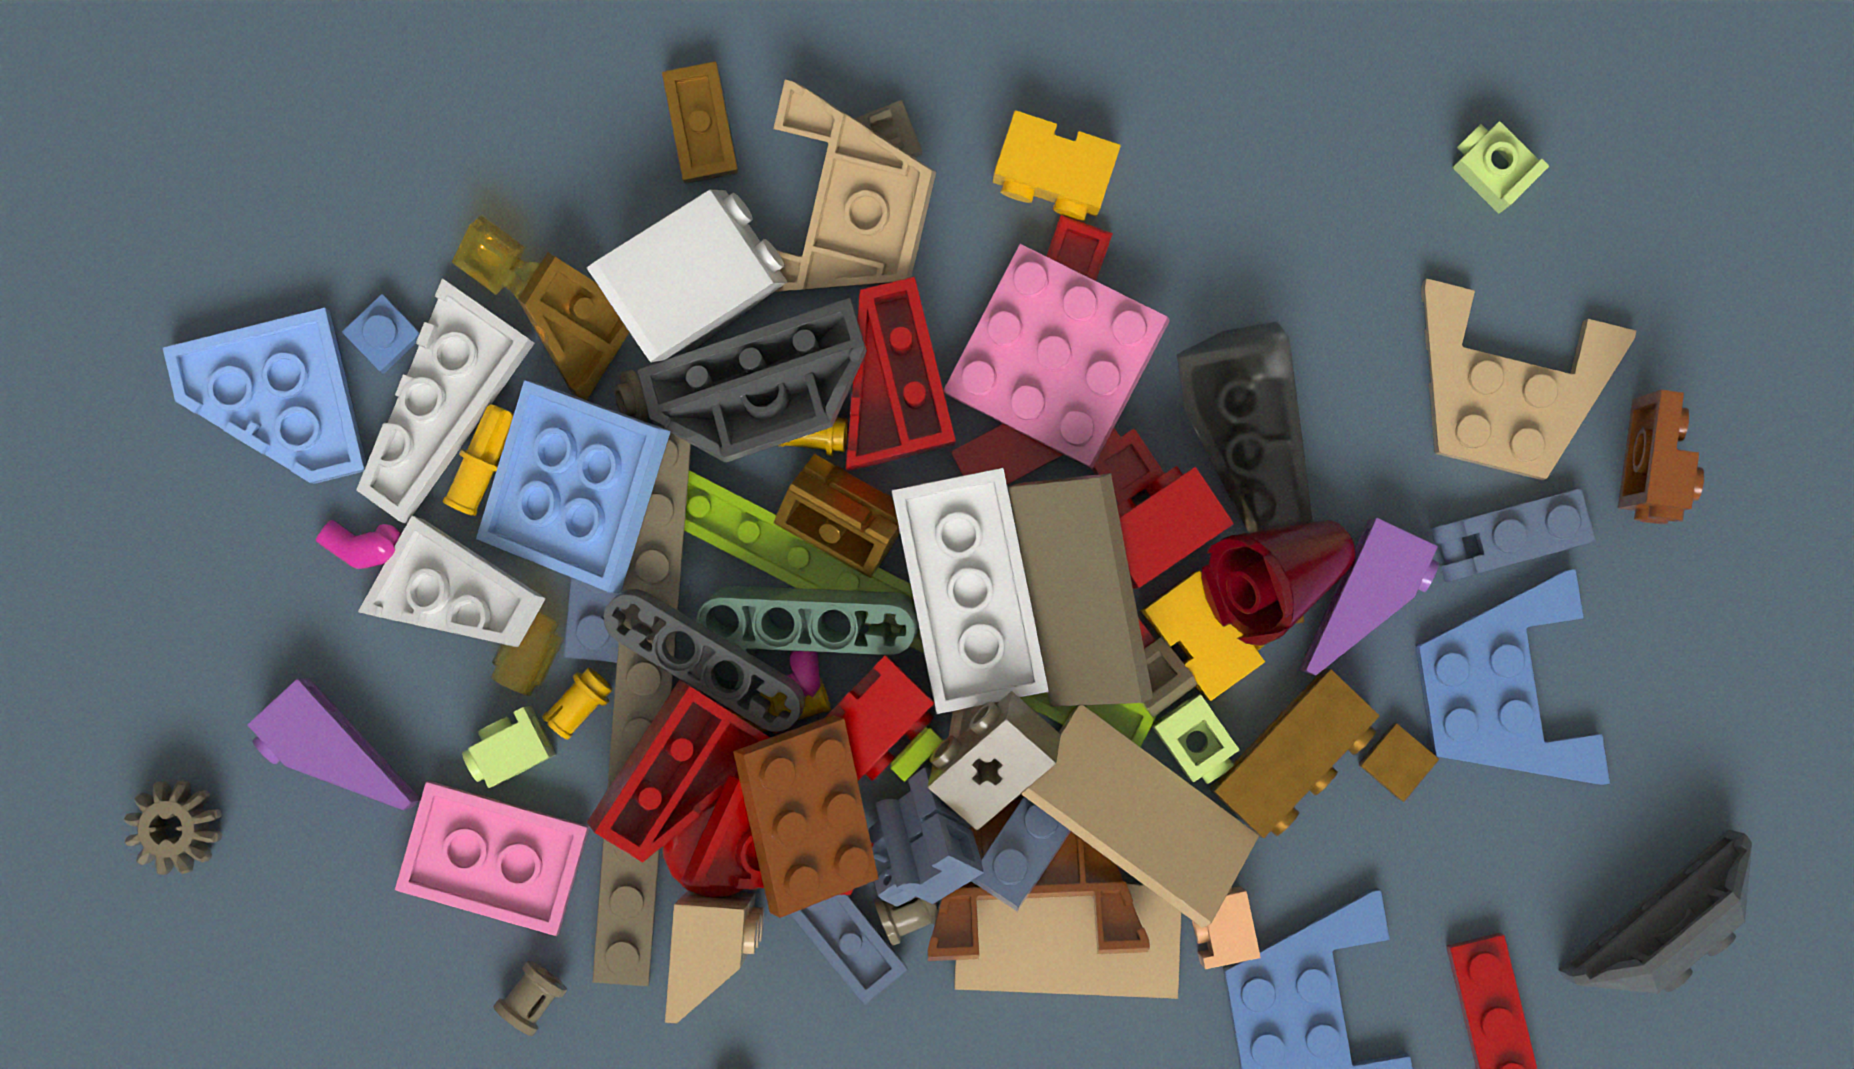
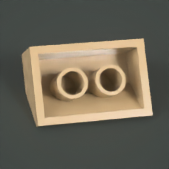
(708, 946)

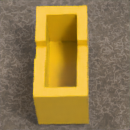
(1054, 167)
(1212, 650)

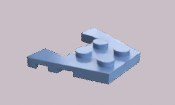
(1485, 694)
(1290, 1001)

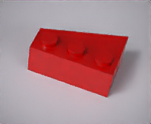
(897, 389)
(880, 713)
(678, 757)

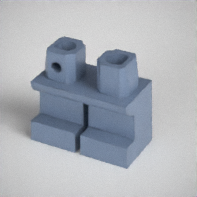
(925, 844)

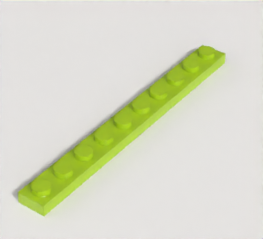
(753, 537)

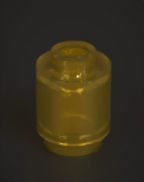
(528, 664)

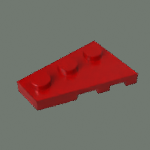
(727, 847)

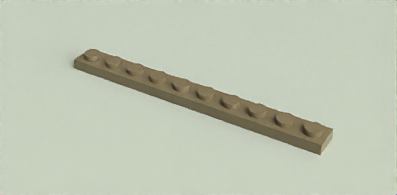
(641, 689)

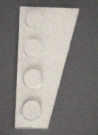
(454, 376)

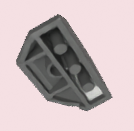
(759, 383)
(1673, 925)

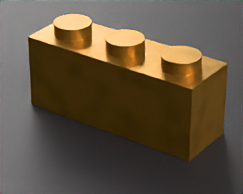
(1296, 754)

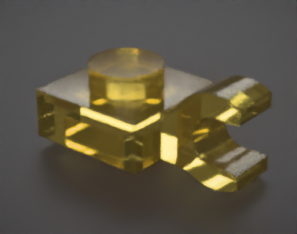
(494, 258)

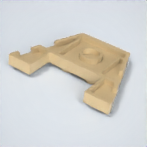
(866, 201)
(1504, 408)

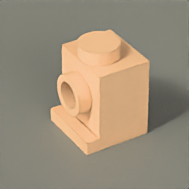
(1231, 934)

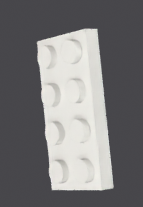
(970, 590)

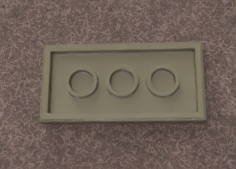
(1081, 591)

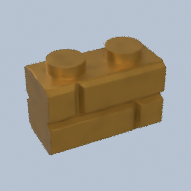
(840, 515)

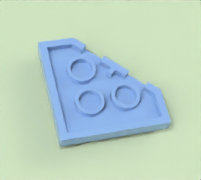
(275, 391)

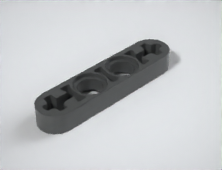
(699, 669)

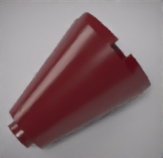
(1274, 576)

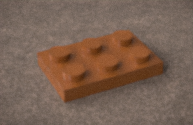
(806, 815)

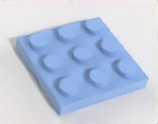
(573, 486)

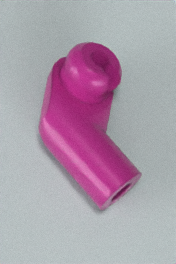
(360, 550)
(805, 671)

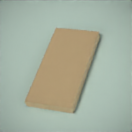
(1143, 816)
(1054, 949)

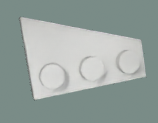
(450, 589)

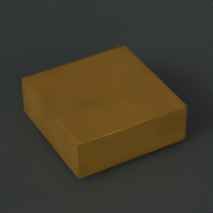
(1398, 762)

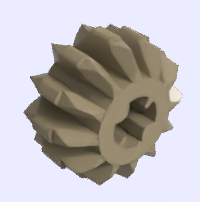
(151, 827)

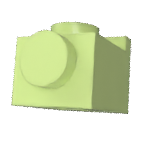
(1497, 185)
(1192, 716)
(508, 748)

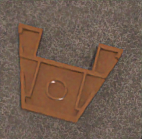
(1072, 872)

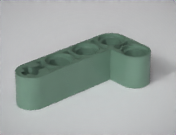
(810, 629)

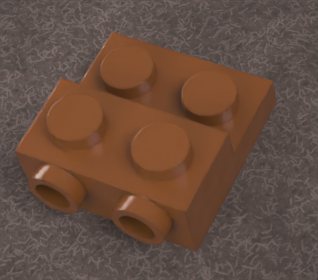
(1656, 475)

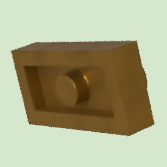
(700, 122)

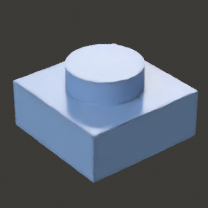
(382, 333)

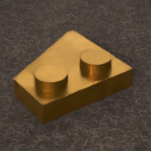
(573, 323)

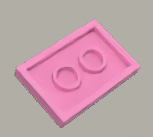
(492, 858)

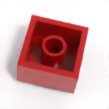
(1169, 523)

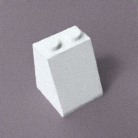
(689, 275)

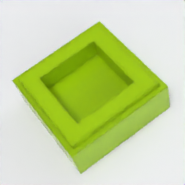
(916, 753)

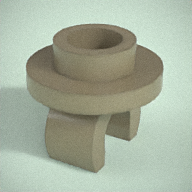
(630, 396)

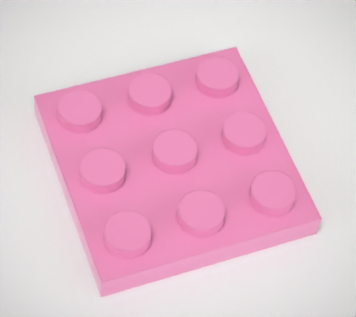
(1056, 356)

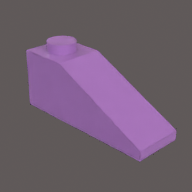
(1384, 578)
(318, 740)

